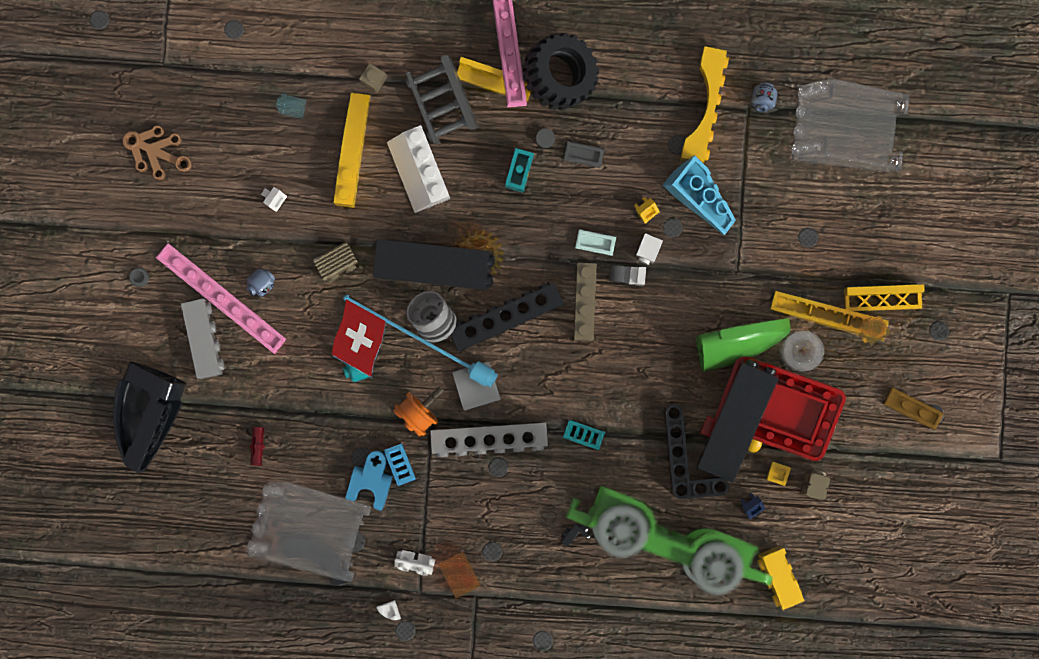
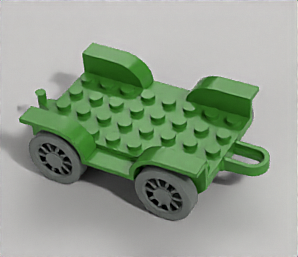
(699, 551)

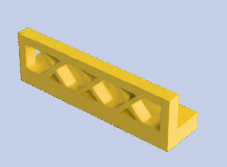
(484, 76)
(884, 290)

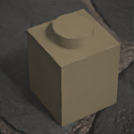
(373, 78)

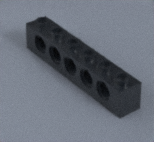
(553, 301)

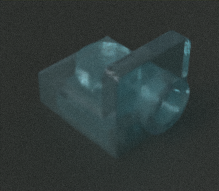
(291, 106)

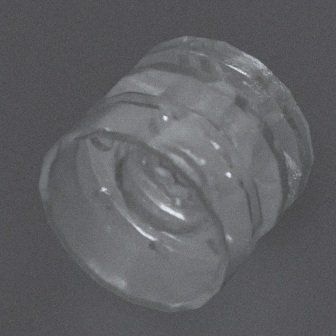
(790, 353)

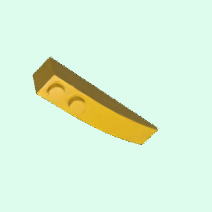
(351, 151)
(820, 313)

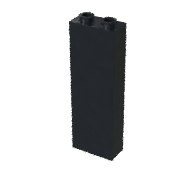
(433, 264)
(738, 420)

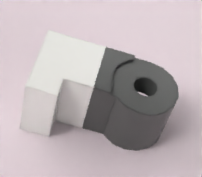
(627, 275)

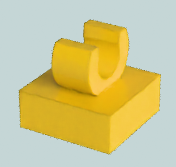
(647, 210)

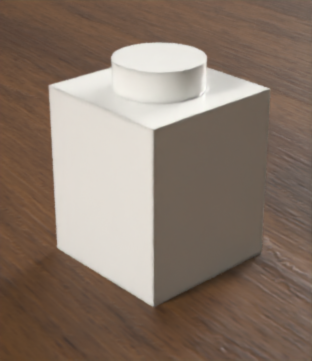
(648, 249)

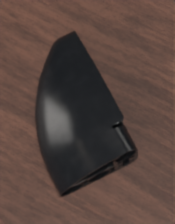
(144, 413)

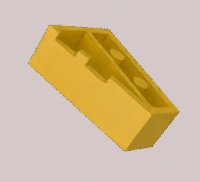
(783, 584)

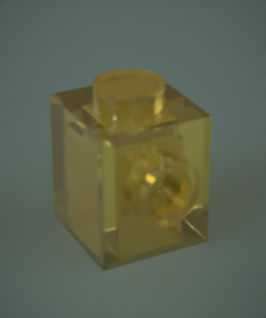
(873, 330)

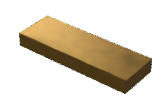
(913, 408)

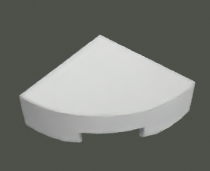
(389, 610)

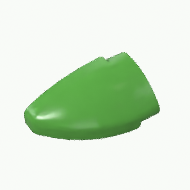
(724, 347)

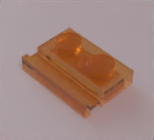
(459, 574)

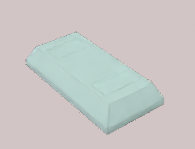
(595, 242)

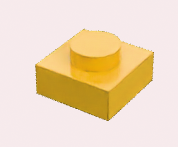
(778, 473)

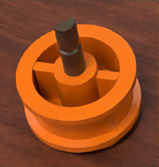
(416, 413)

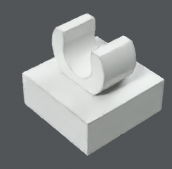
(274, 198)

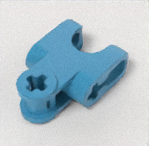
(371, 478)

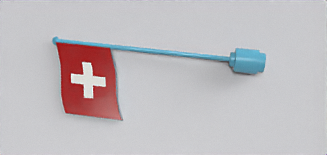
(362, 335)

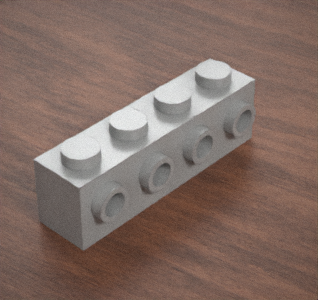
(202, 339)

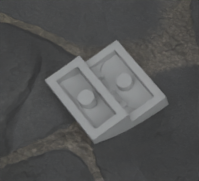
(472, 393)

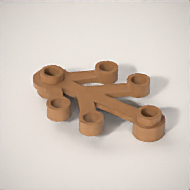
(154, 150)

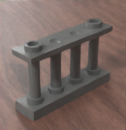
(461, 101)

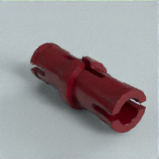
(257, 446)

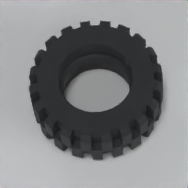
(578, 59)

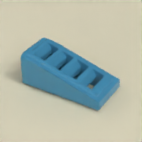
(400, 447)

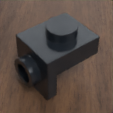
(569, 534)

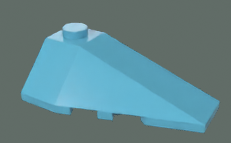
(697, 191)

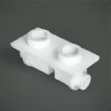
(422, 565)

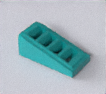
(586, 428)

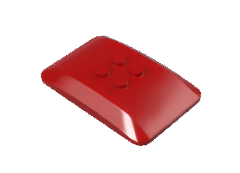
(799, 413)

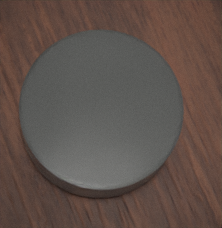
(545, 138)
(139, 277)

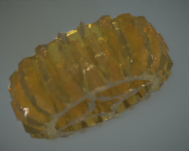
(490, 243)

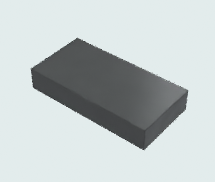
(583, 154)

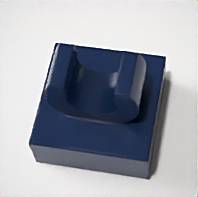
(753, 507)

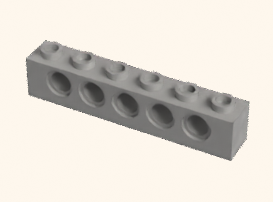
(439, 437)

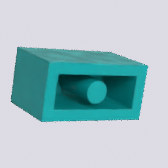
(519, 170)

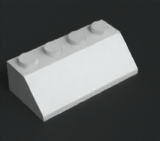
(418, 169)

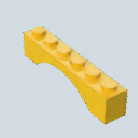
(711, 68)

